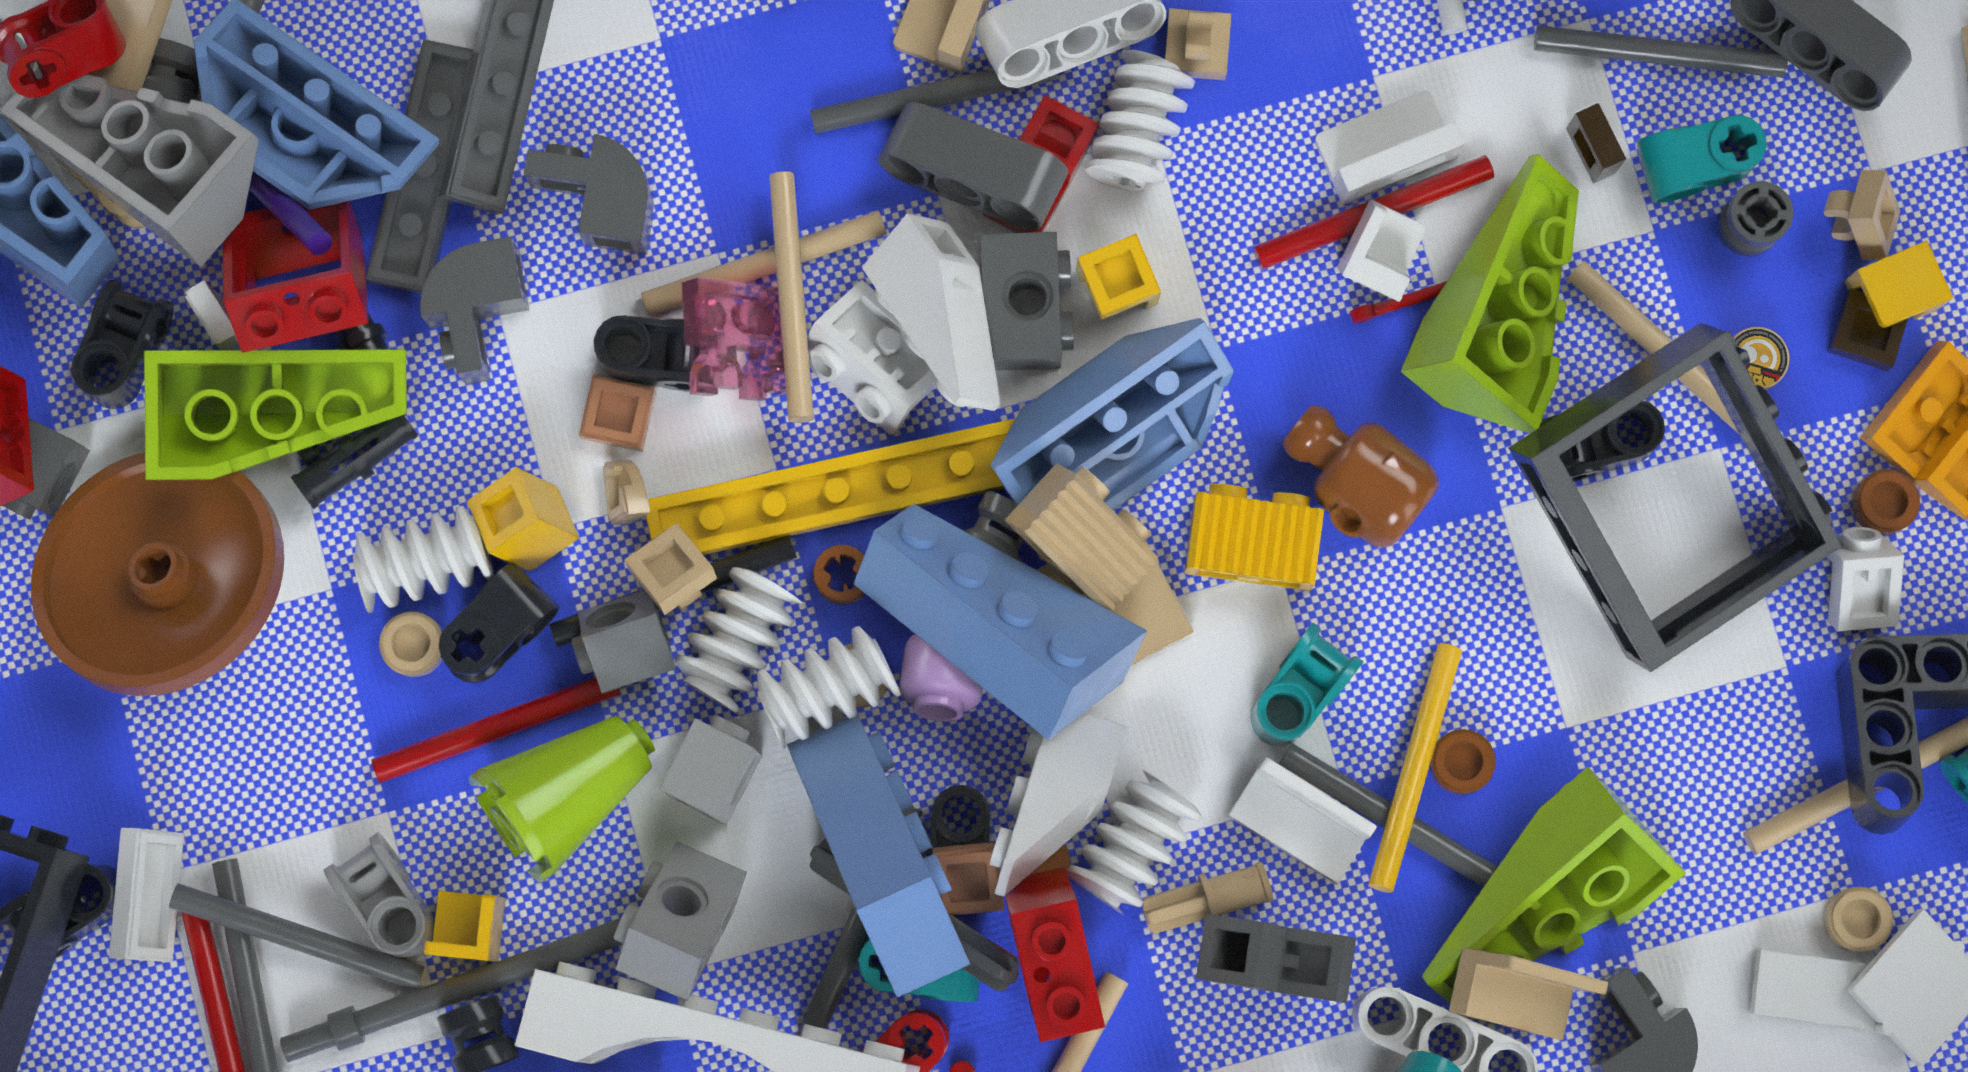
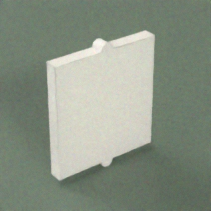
(1916, 987)

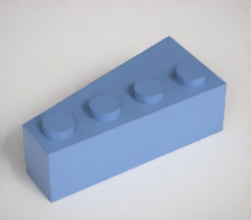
(46, 226)
(998, 619)
(880, 852)

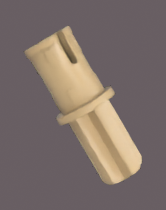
(1207, 896)

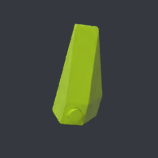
(1563, 876)

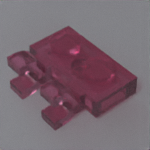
(729, 319)

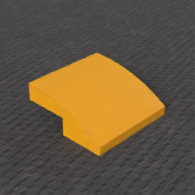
(1926, 427)

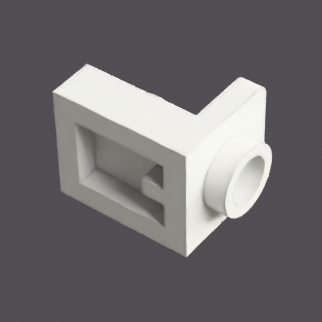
(1865, 581)

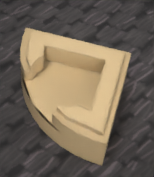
(624, 492)

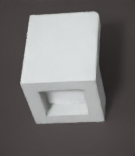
(1382, 250)

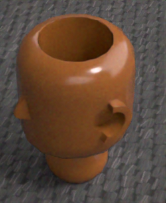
(1366, 479)

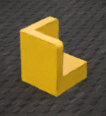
(1119, 277)
(1903, 285)
(523, 519)
(467, 926)

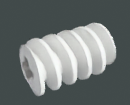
(1138, 121)
(420, 558)
(736, 637)
(825, 685)
(1134, 842)

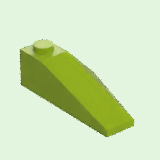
(1494, 322)
(239, 409)

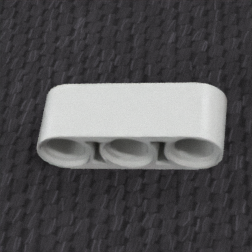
(1050, 36)
(1418, 1020)

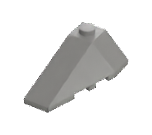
(157, 158)

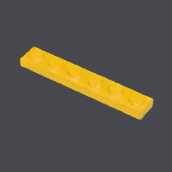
(834, 490)

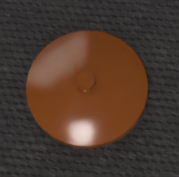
(156, 577)

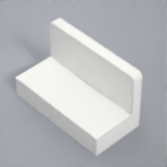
(1387, 146)
(1301, 820)

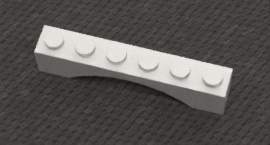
(590, 1022)

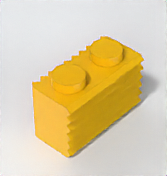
(1254, 538)

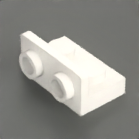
(867, 358)

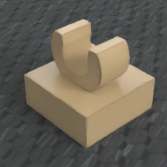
(1198, 42)
(1866, 215)
(671, 569)

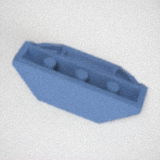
(315, 125)
(1121, 413)

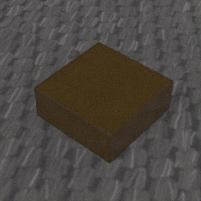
(1595, 143)
(1860, 335)

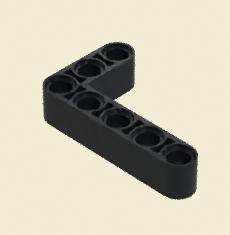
(1893, 709)

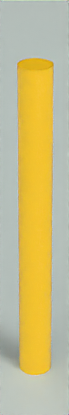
(1415, 768)

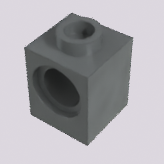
(55, 468)
(623, 642)

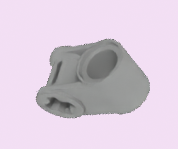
(375, 889)

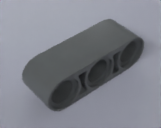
(1832, 44)
(973, 165)

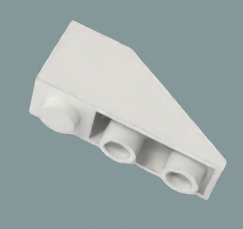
(939, 301)
(1059, 798)

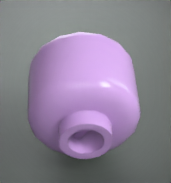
(935, 684)

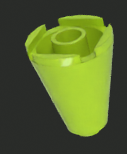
(562, 789)

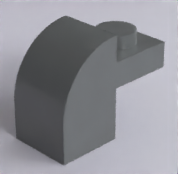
(614, 188)
(470, 286)
(1276, 958)
(1656, 1041)

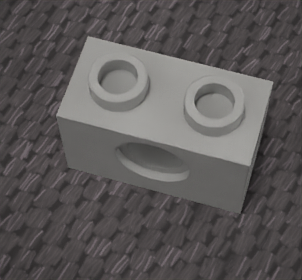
(712, 768)
(679, 919)

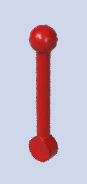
(1370, 311)

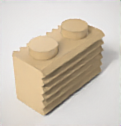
(1082, 536)

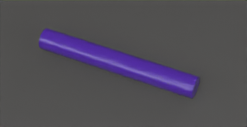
(291, 215)

